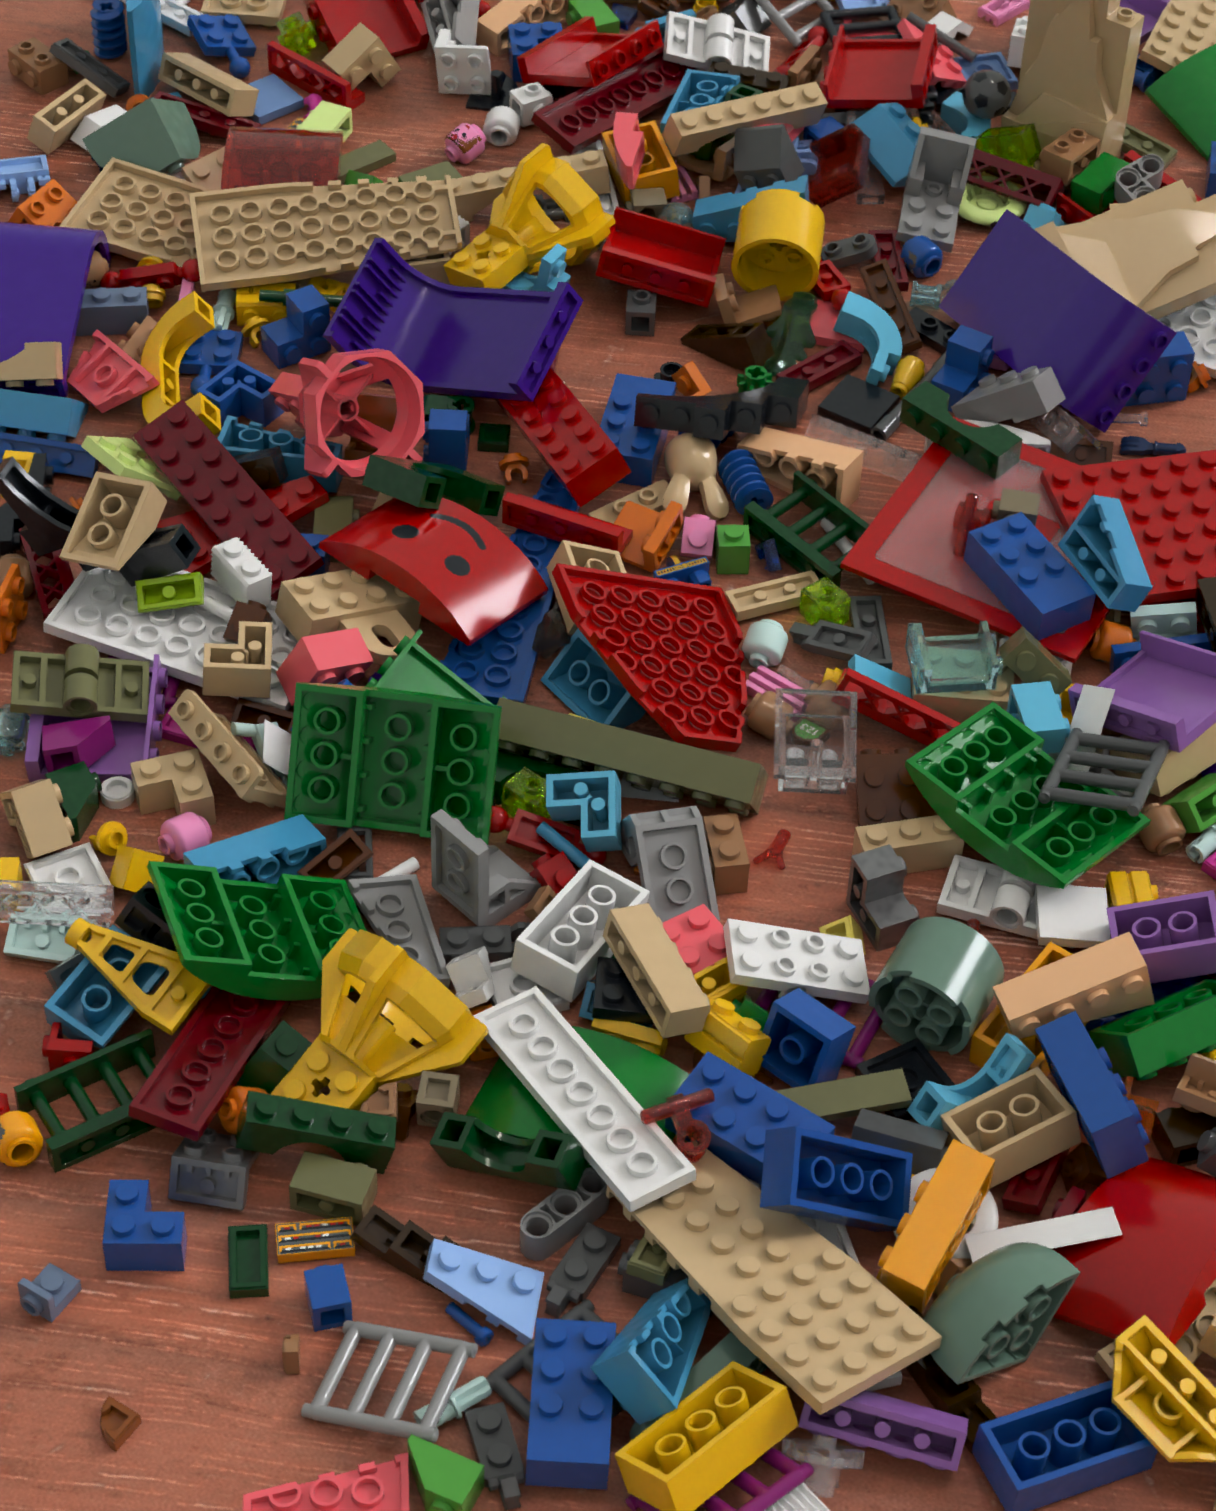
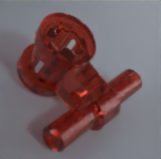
(966, 519)
(679, 1108)

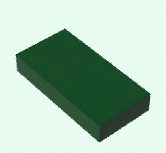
(248, 1261)

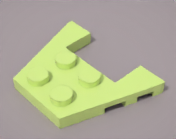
(127, 460)

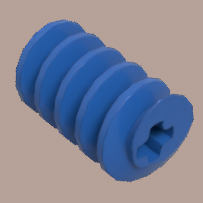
(108, 28)
(744, 480)

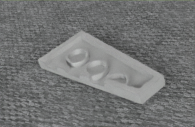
(401, 916)

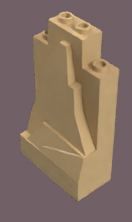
(1077, 70)
(1149, 249)

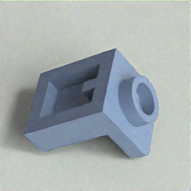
(48, 1292)

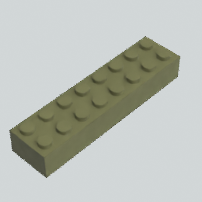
(634, 756)

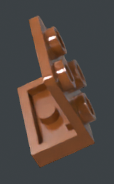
(378, 410)

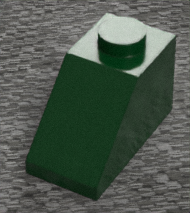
(79, 795)
(274, 1058)

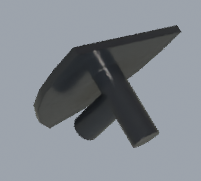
(500, 88)

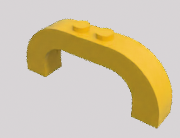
(163, 353)

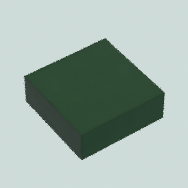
(494, 437)

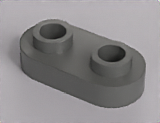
(850, 250)

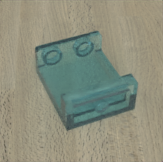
(953, 661)

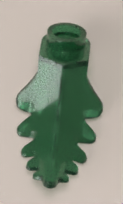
(791, 332)

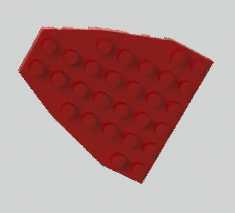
(668, 648)

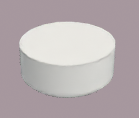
(117, 792)

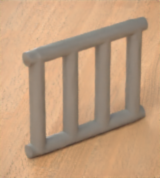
(779, 18)
(390, 1422)

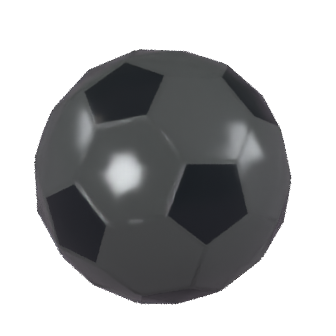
(986, 94)

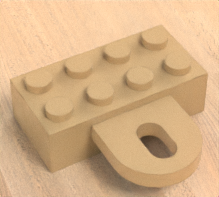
(345, 602)

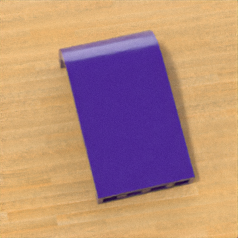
(44, 289)
(1059, 316)
(450, 334)

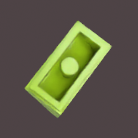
(170, 592)

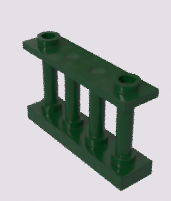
(793, 549)
(99, 1131)

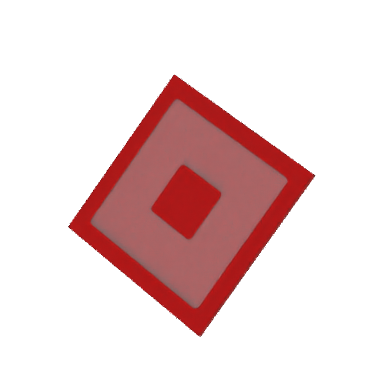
(914, 541)

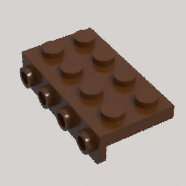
(886, 788)

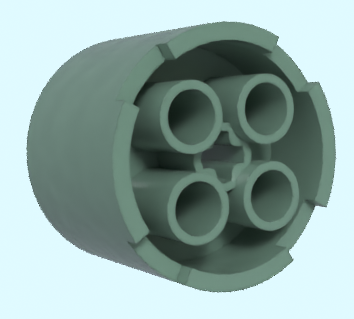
(937, 984)

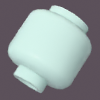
(765, 643)

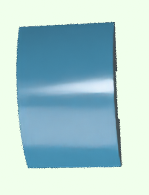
(145, 43)

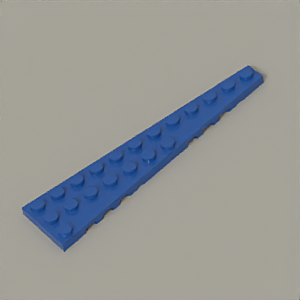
(504, 658)

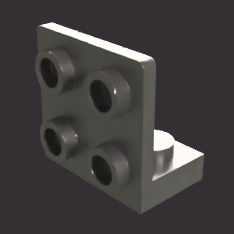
(211, 1171)

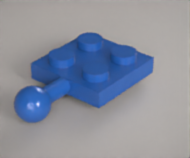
(224, 37)
(211, 355)

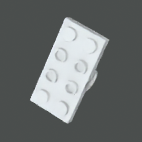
(701, 41)
(989, 895)
(796, 959)

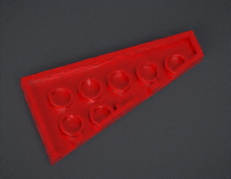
(292, 498)

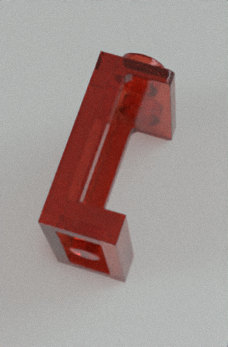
(840, 165)

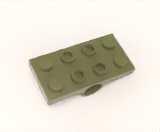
(80, 685)

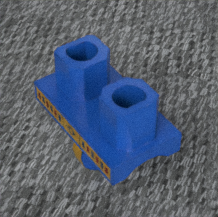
(691, 571)

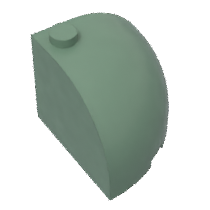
(151, 135)
(998, 1309)

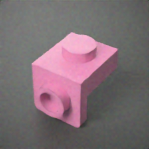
(698, 536)

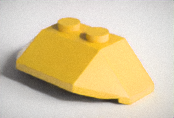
(1164, 1394)

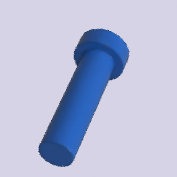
(482, 1335)

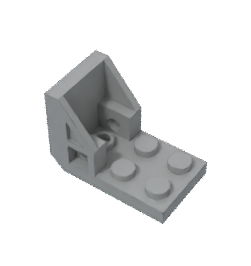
(935, 187)
(671, 859)
(476, 875)

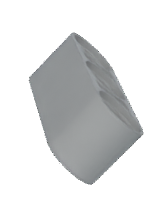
(559, 1228)

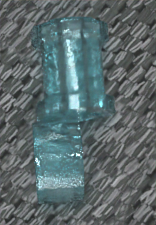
(928, 294)

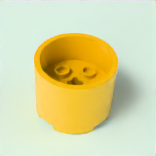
(778, 243)

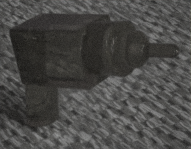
(550, 634)

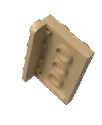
(228, 753)

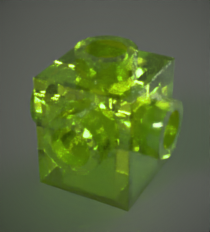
(296, 34)
(824, 602)
(527, 792)

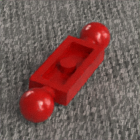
(817, 36)
(162, 274)
(831, 284)
(524, 836)

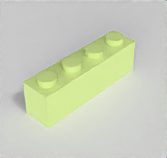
(330, 118)

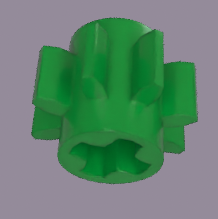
(754, 378)

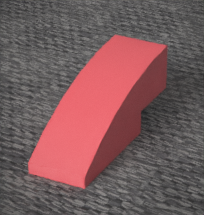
(628, 147)

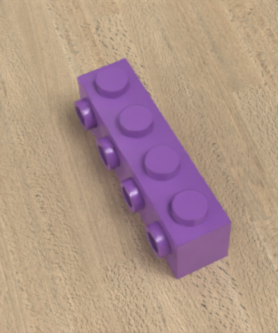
(893, 1427)

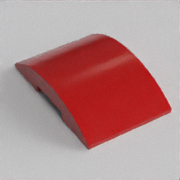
(1157, 1263)

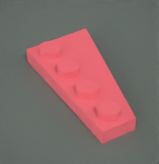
(365, 1489)

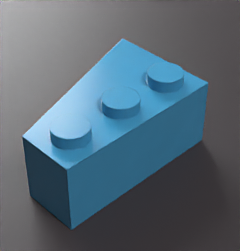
(1107, 554)

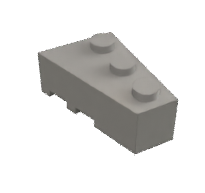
(457, 15)
(1011, 396)

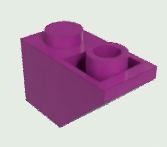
(76, 742)

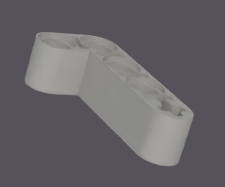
(1138, 178)

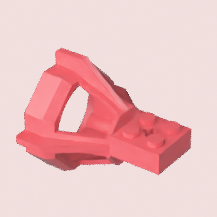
(329, 408)

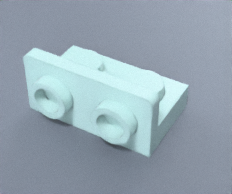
(1165, 619)
(38, 942)

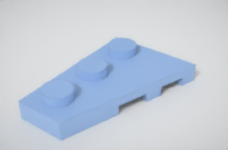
(492, 1285)

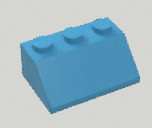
(891, 140)
(41, 414)
(589, 685)
(91, 1005)

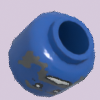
(922, 256)

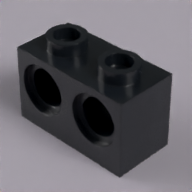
(145, 918)

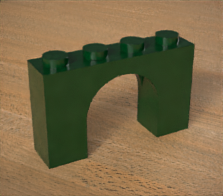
(428, 482)

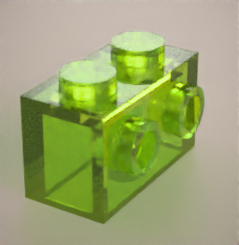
(1012, 143)

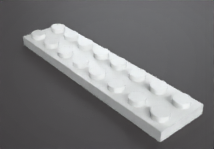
(585, 1099)

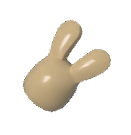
(693, 468)

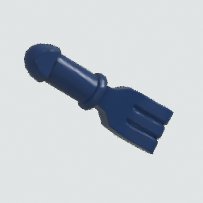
(1140, 446)

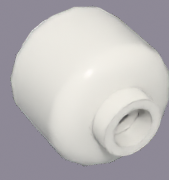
(501, 126)

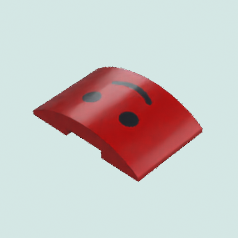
(446, 560)

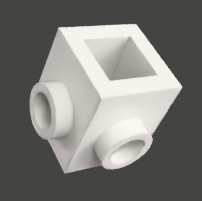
(528, 100)

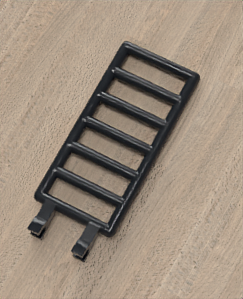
(827, 18)

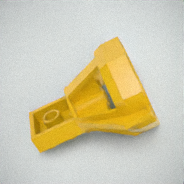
(523, 232)
(363, 1049)

